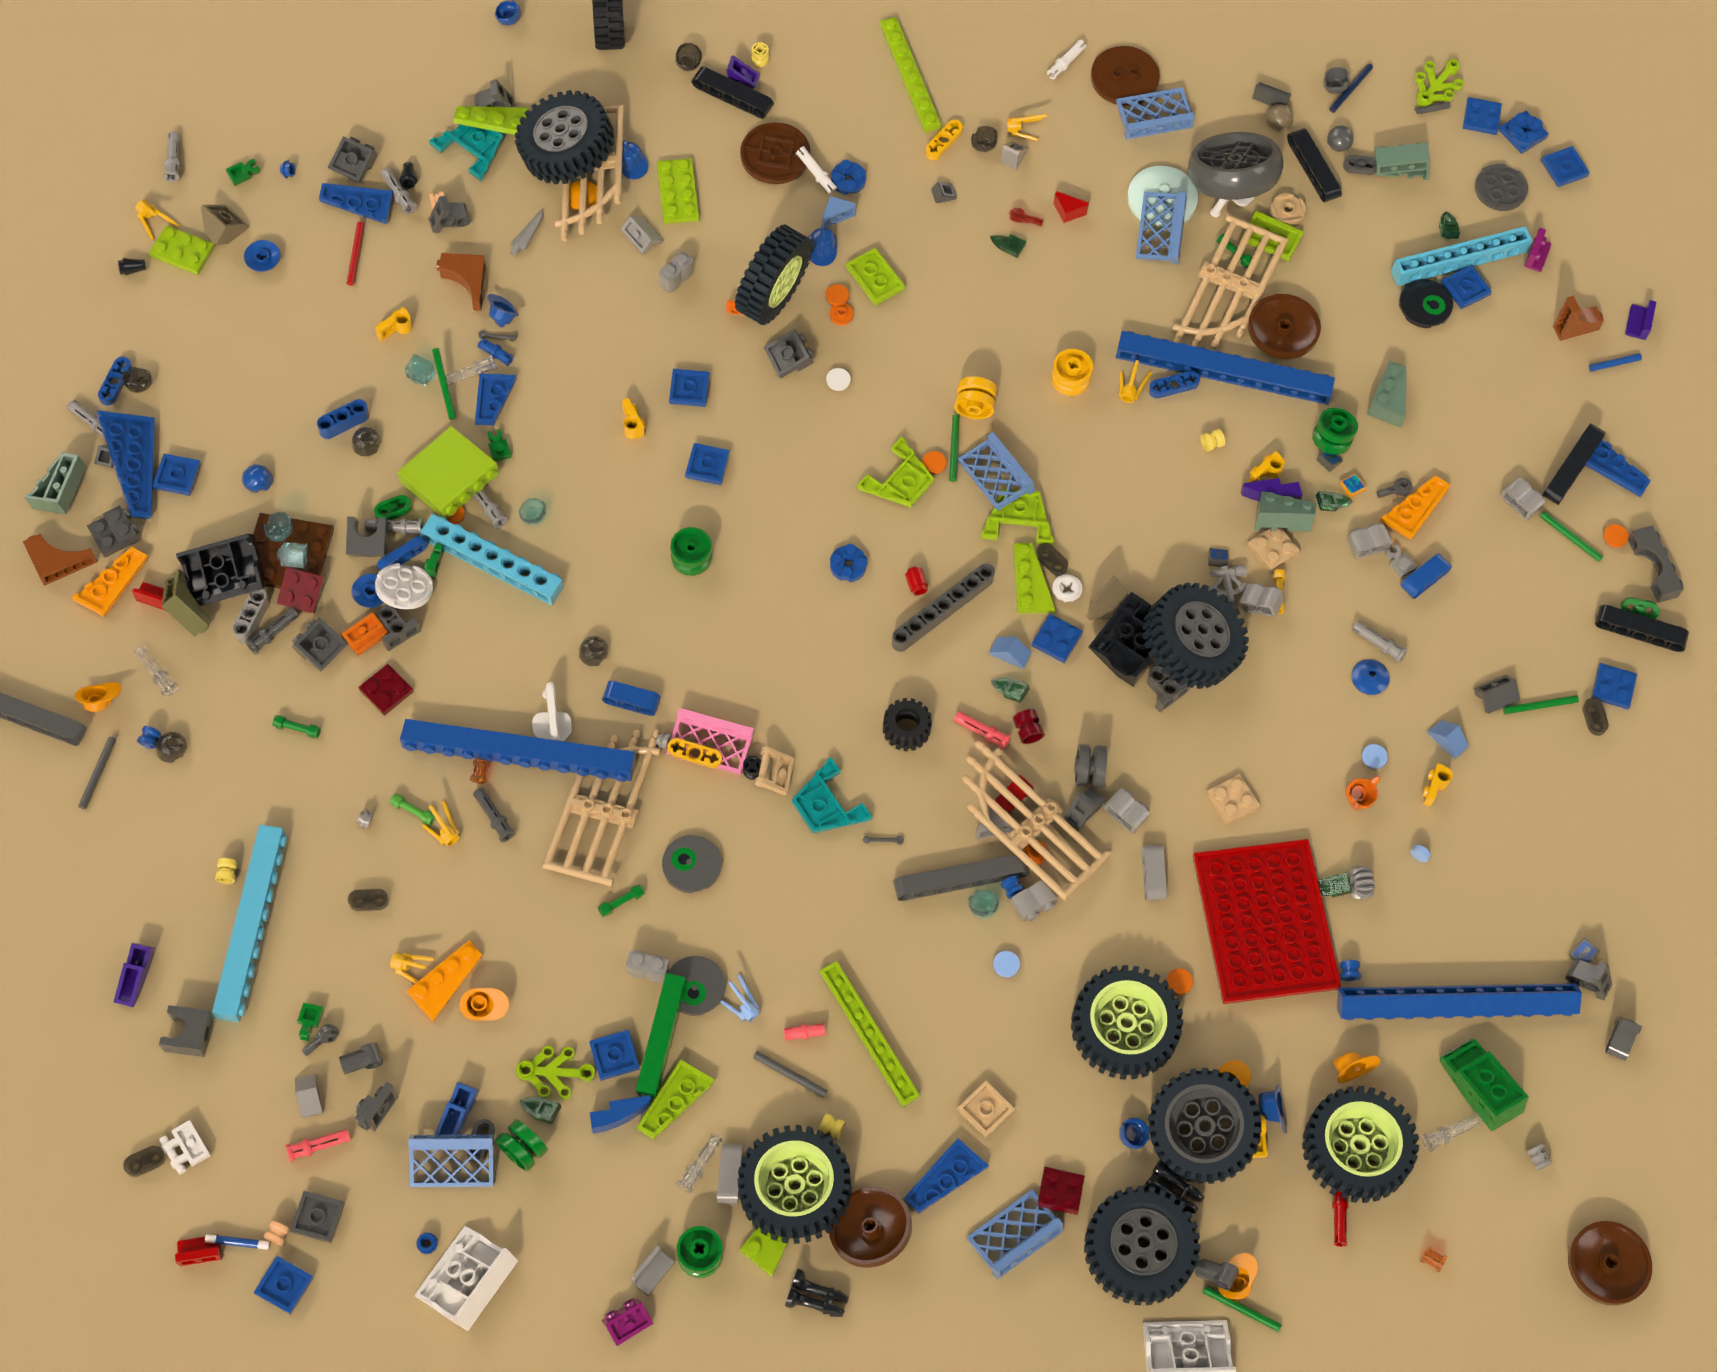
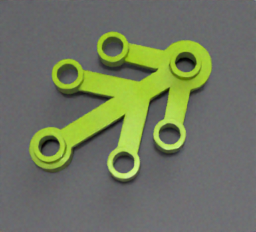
(1451, 68)
(552, 1071)

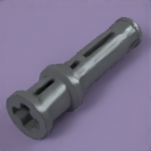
(265, 635)
(497, 820)

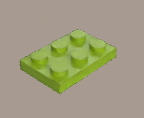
(1277, 227)
(182, 250)
(875, 276)

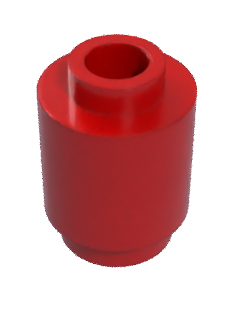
(916, 581)

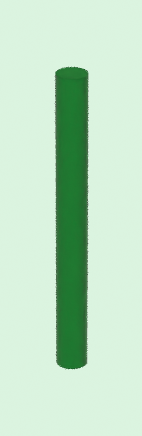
(443, 382)
(954, 448)
(1571, 536)
(1541, 704)
(1242, 1309)

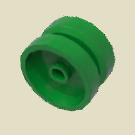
(1335, 431)
(691, 551)
(521, 1145)
(699, 1264)

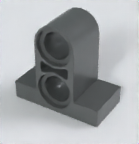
(494, 97)
(448, 215)
(396, 622)
(1159, 687)
(1084, 807)
(1590, 977)
(1622, 1038)

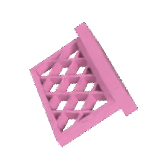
(719, 727)

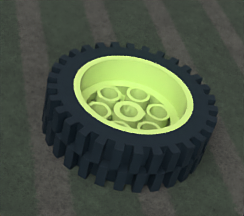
(773, 274)
(1133, 991)
(1385, 1126)
(784, 1153)

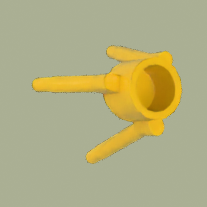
(1014, 125)
(146, 210)
(1128, 392)
(449, 835)
(403, 962)

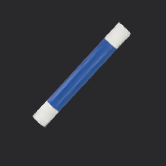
(234, 1241)

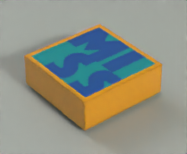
(1352, 485)

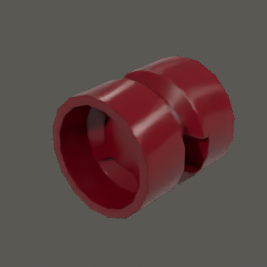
(1029, 726)

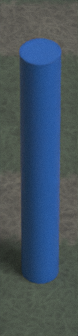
(1615, 362)

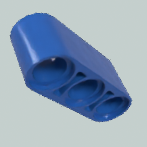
(339, 426)
(1426, 576)
(631, 698)

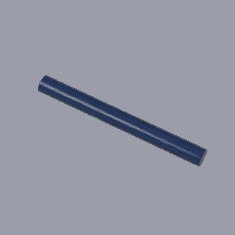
(1351, 88)

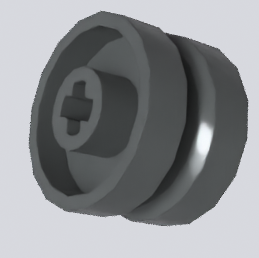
(1087, 765)

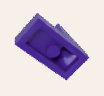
(742, 72)

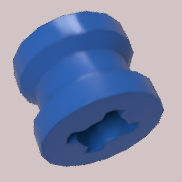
(149, 737)
(1012, 886)
(1350, 970)

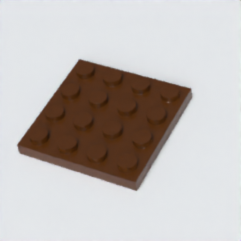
(314, 534)

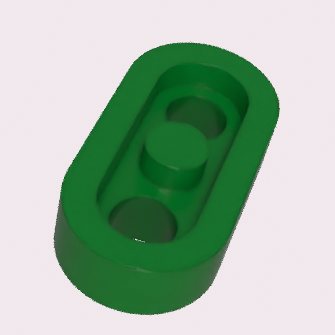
(392, 508)
(1640, 606)

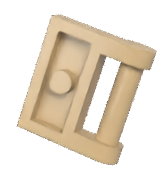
(780, 771)

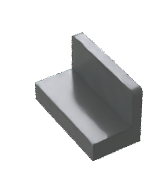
(1270, 95)
(1498, 693)

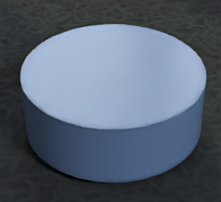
(1420, 853)

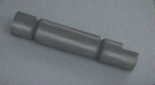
(1431, 108)

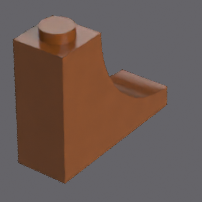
(467, 271)
(1576, 321)
(55, 563)

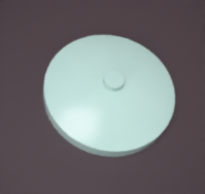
(1161, 180)

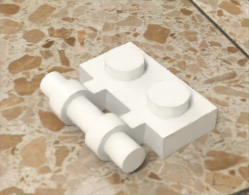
(190, 1143)

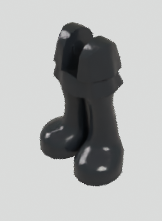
(1161, 1171)
(801, 1283)

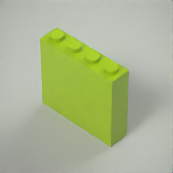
(448, 472)

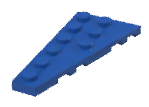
(131, 450)

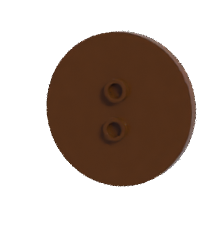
(1124, 73)
(770, 153)

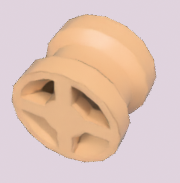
(434, 197)
(276, 1233)

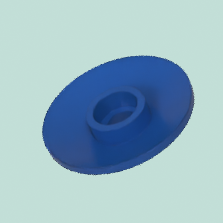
(259, 250)
(361, 589)
(1370, 684)

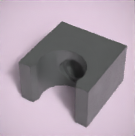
(371, 546)
(195, 1034)

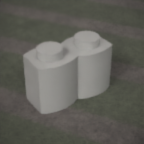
(676, 272)
(1523, 498)
(1369, 540)
(1262, 599)
(1127, 810)
(1034, 900)
(642, 966)

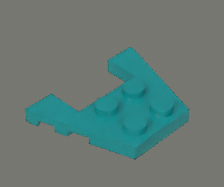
(477, 141)
(819, 806)

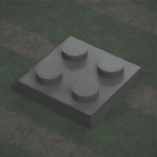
(317, 1217)

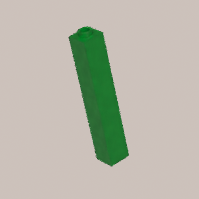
(661, 1035)

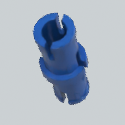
(495, 351)

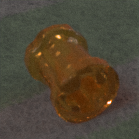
(480, 771)
(1433, 1258)

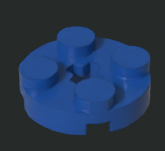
(1528, 122)
(852, 169)
(848, 553)

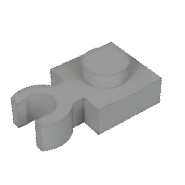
(1400, 563)

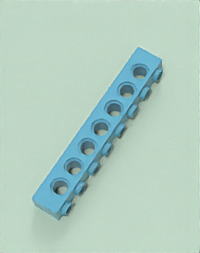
(1461, 256)
(546, 592)

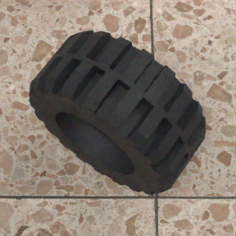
(608, 24)

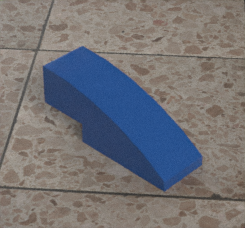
(457, 1110)
(620, 1113)

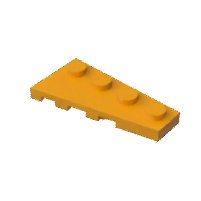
(1416, 508)
(111, 583)
(443, 981)

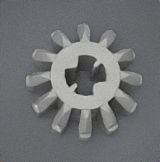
(1361, 882)

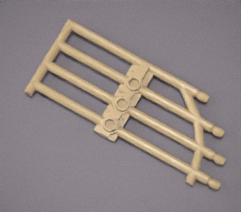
(614, 161)
(1228, 280)
(601, 811)
(1031, 826)

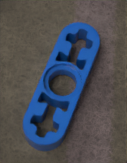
(1180, 379)
(115, 389)
(404, 552)

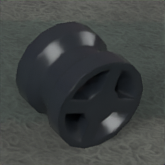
(749, 763)

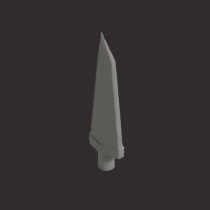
(522, 240)

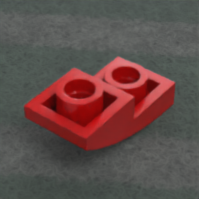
(1016, 791)

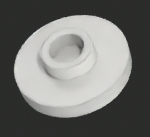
(838, 379)

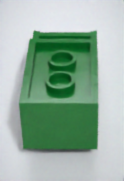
(1485, 1084)

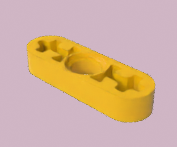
(945, 132)
(709, 752)

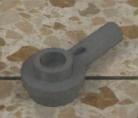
(1401, 487)
(326, 1035)

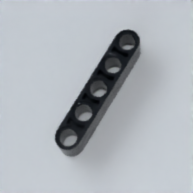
(732, 92)
(1314, 165)
(1574, 464)
(1642, 628)

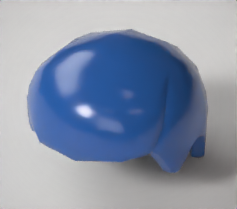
(508, 13)
(257, 478)
(1134, 1133)

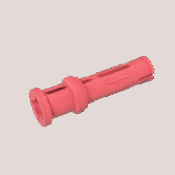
(990, 734)
(305, 1145)

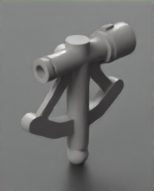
(1228, 574)

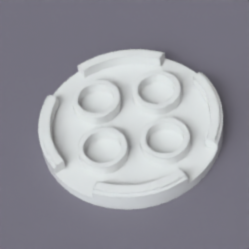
(403, 586)

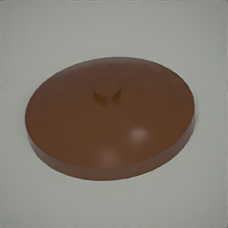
(1284, 326)
(873, 1228)
(1610, 1263)

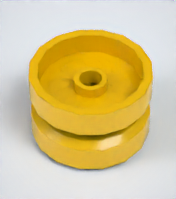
(1072, 372)
(975, 398)

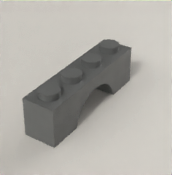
(1647, 543)

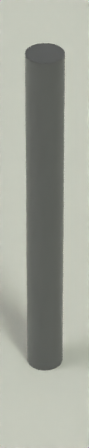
(96, 773)
(790, 1074)

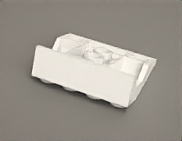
(466, 1278)
(1187, 1346)

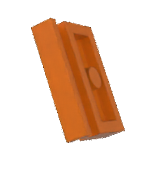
(364, 634)

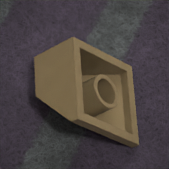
(222, 223)
(1107, 600)

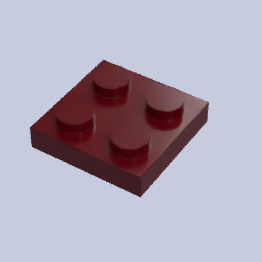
(300, 590)
(386, 689)
(1060, 1190)

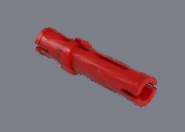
(1340, 1220)

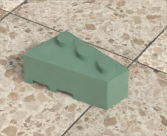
(1403, 160)
(1390, 397)
(59, 485)
(1284, 512)

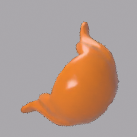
(1362, 792)

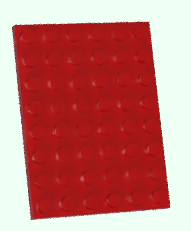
(1266, 921)

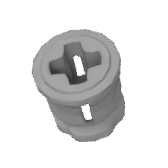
(1539, 1157)

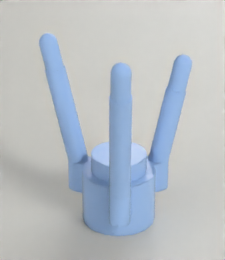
(748, 1010)

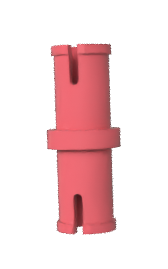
(804, 1031)

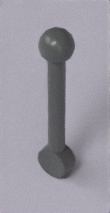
(482, 334)
(899, 840)

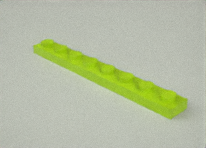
(910, 74)
(869, 1034)

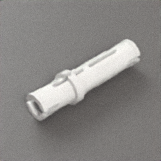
(1062, 63)
(816, 170)

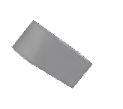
(250, 624)
(1154, 872)
(728, 1173)

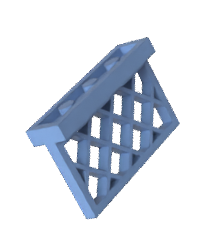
(1158, 124)
(1176, 230)
(1011, 466)
(446, 1143)
(1027, 1246)

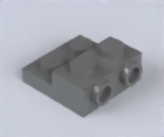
(352, 159)
(789, 353)
(114, 531)
(318, 644)
(372, 1111)

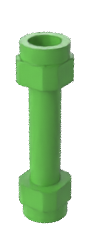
(399, 801)

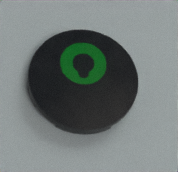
(1426, 303)

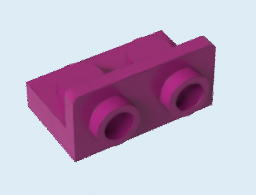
(1538, 252)
(627, 1321)

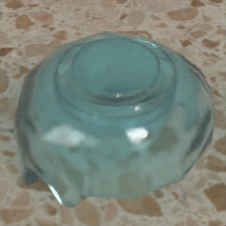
(533, 512)
(278, 527)
(983, 904)

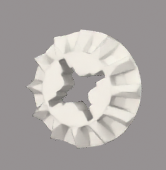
(1065, 581)

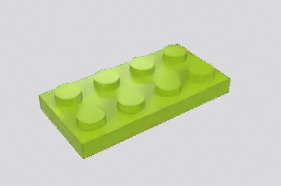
(677, 191)

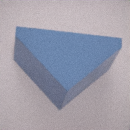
(837, 211)
(1010, 650)
(1449, 737)

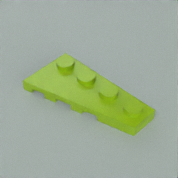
(490, 118)
(1030, 584)
(676, 1096)
(763, 1250)

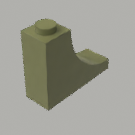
(182, 606)

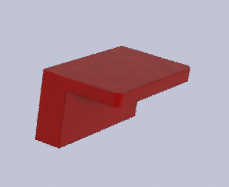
(149, 595)
(196, 1251)

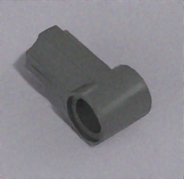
(367, 1057)
(1221, 1274)

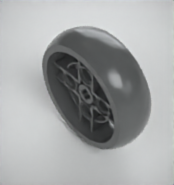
(1235, 165)

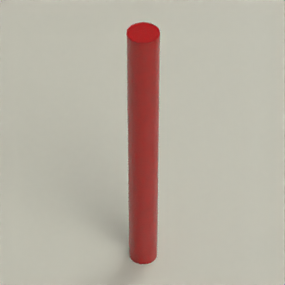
(355, 253)

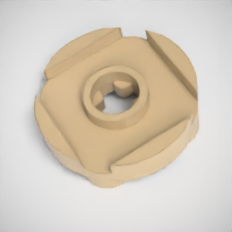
(1283, 200)

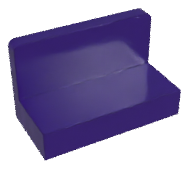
(1640, 320)

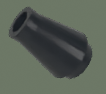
(408, 176)
(130, 266)

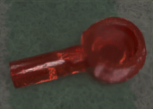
(1019, 216)

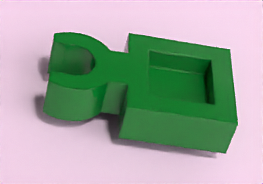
(240, 173)
(498, 447)
(432, 564)

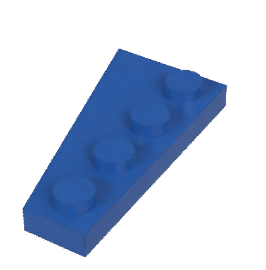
(361, 201)
(1615, 468)
(947, 1174)

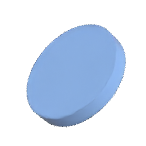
(1374, 756)
(1006, 964)

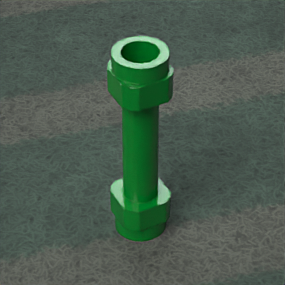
(1245, 259)
(312, 731)
(635, 892)

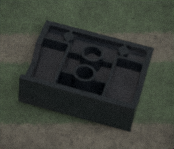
(222, 569)
(1122, 643)

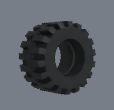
(907, 710)

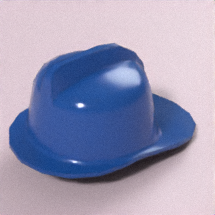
(633, 161)
(823, 247)
(501, 310)
(1271, 1106)

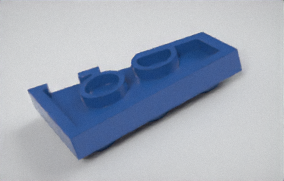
(491, 396)

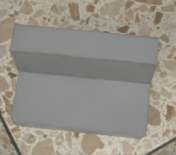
(640, 233)
(652, 1271)

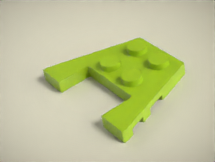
(907, 481)
(1024, 511)

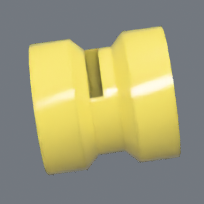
(760, 54)
(1212, 440)
(226, 870)
(831, 1126)

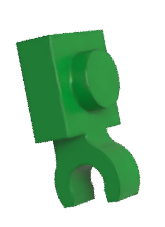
(309, 1017)

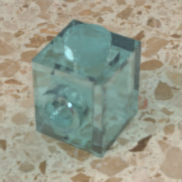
(420, 370)
(292, 555)

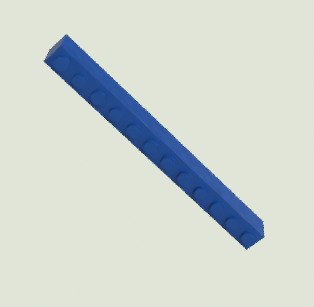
(1225, 367)
(518, 750)
(1459, 1001)

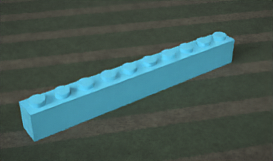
(249, 924)

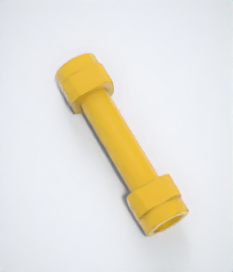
(1280, 577)

